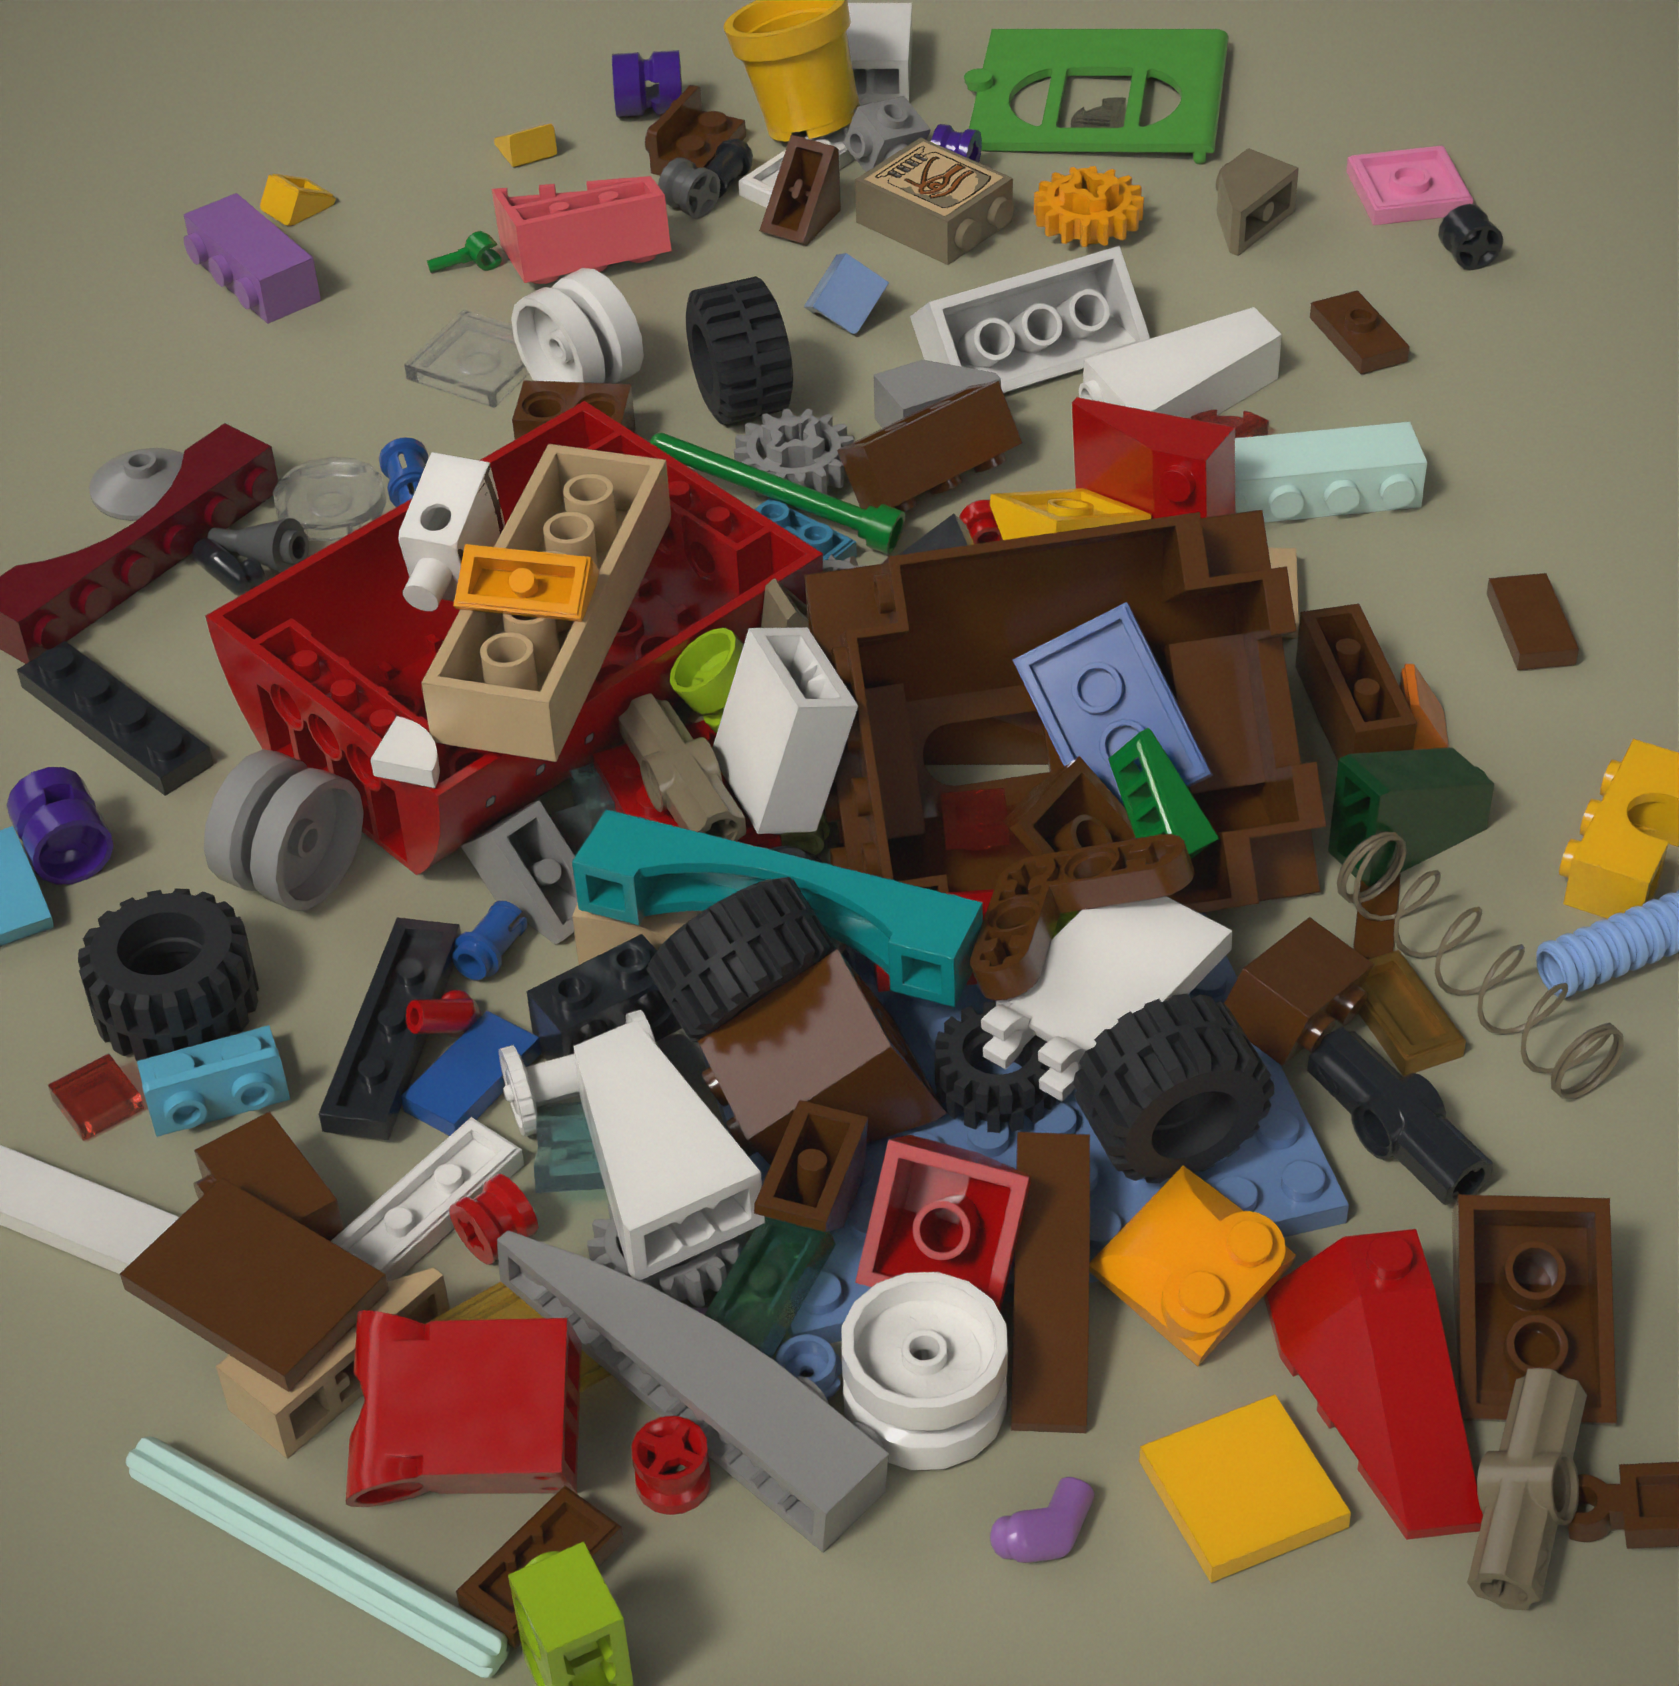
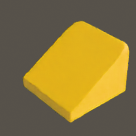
(528, 145)
(294, 198)

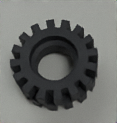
(984, 1094)

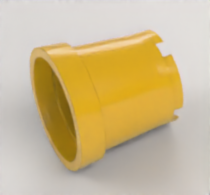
(797, 63)

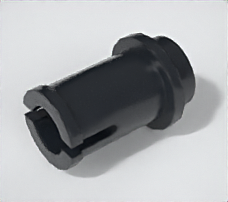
(731, 160)

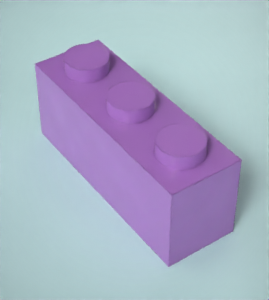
(251, 258)

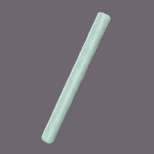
(319, 1557)

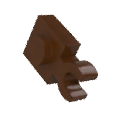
(1641, 1505)

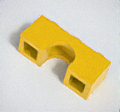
(1625, 833)

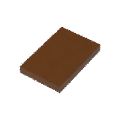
(255, 1283)

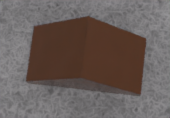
(804, 191)

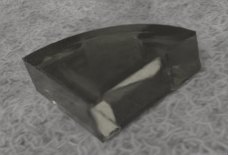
(1105, 116)

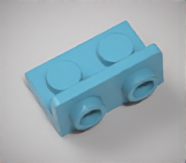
(213, 1080)

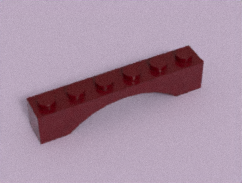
(60, 597)

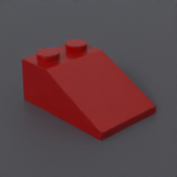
(1154, 459)

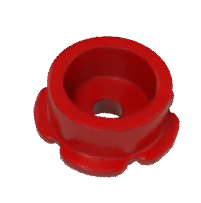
(980, 522)

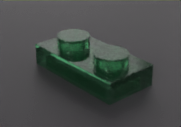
(770, 1282)

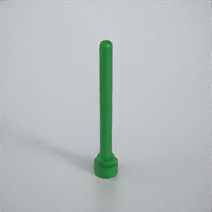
(878, 526)

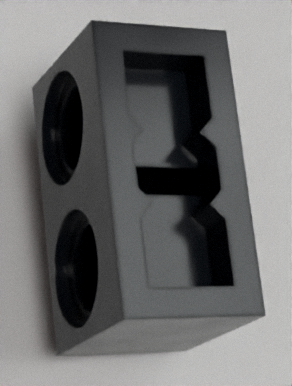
(596, 999)

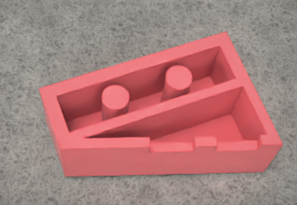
(582, 229)

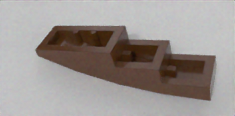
(1052, 1286)

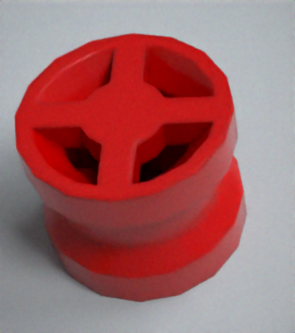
(490, 1215)
(661, 1448)

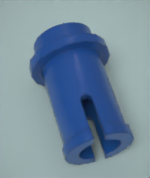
(481, 950)

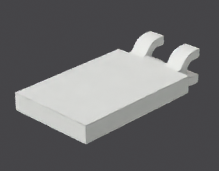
(1099, 971)

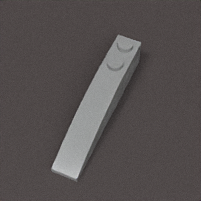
(756, 1416)

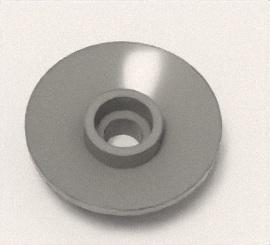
(134, 482)

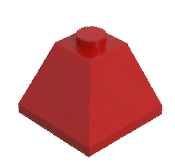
(944, 1215)

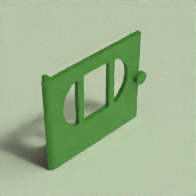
(1183, 58)

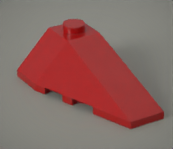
(1376, 1358)

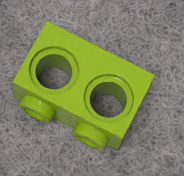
(569, 1622)

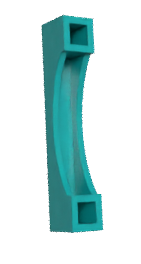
(655, 868)

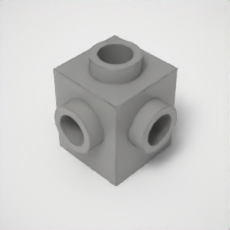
(883, 130)

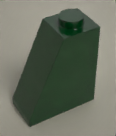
(1420, 794)

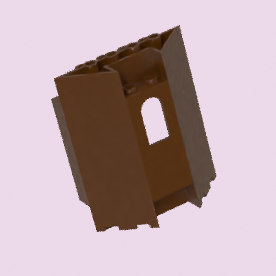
(936, 645)

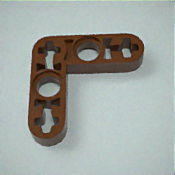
(1042, 886)

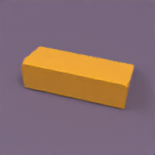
(525, 583)

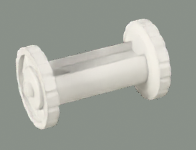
(544, 1081)

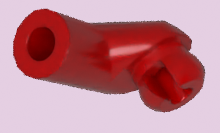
(448, 1015)

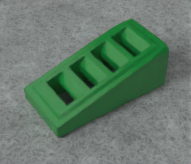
(1157, 796)

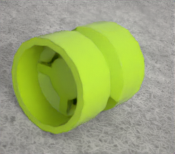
(706, 672)

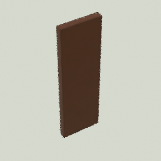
(1377, 937)

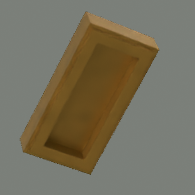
(1408, 1017)

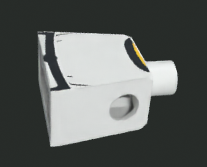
(450, 508)

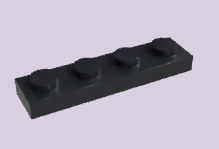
(115, 718)
(381, 1048)

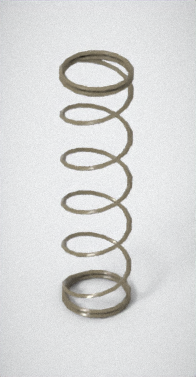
(1567, 1058)

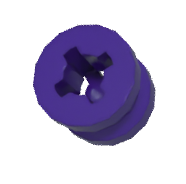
(963, 143)

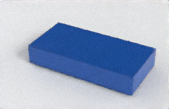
(467, 1074)

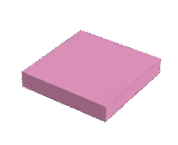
(1407, 184)

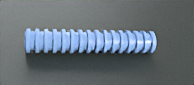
(1611, 946)

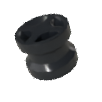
(1470, 237)

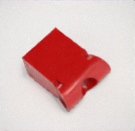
(463, 1408)

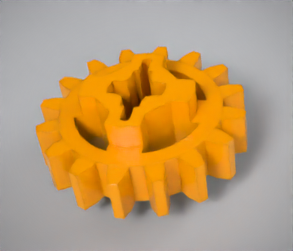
(1088, 206)

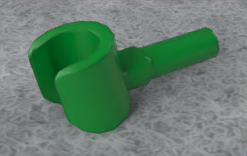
(476, 249)

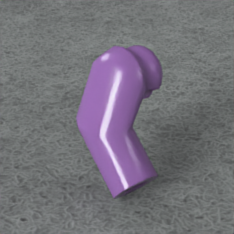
(1047, 1531)

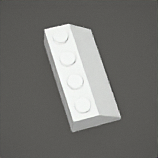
(1036, 321)

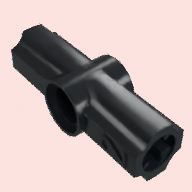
(1399, 1116)

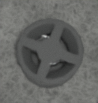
(689, 187)

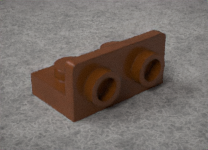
(689, 132)

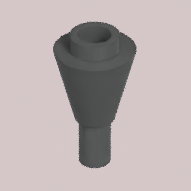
(273, 543)

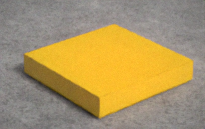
(1243, 1488)

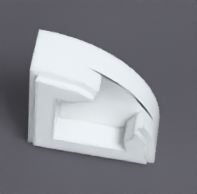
(407, 754)

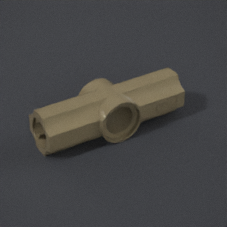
(679, 770)
(1527, 1489)

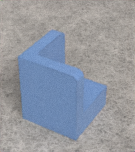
(846, 293)

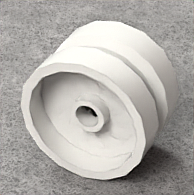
(578, 331)
(926, 1368)

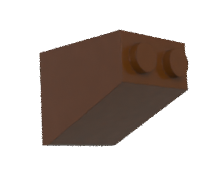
(821, 1044)

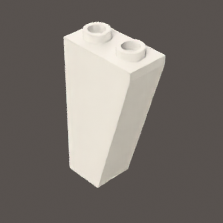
(1189, 368)

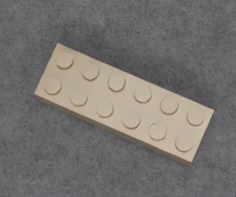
(523, 678)

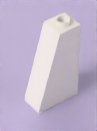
(662, 1154)

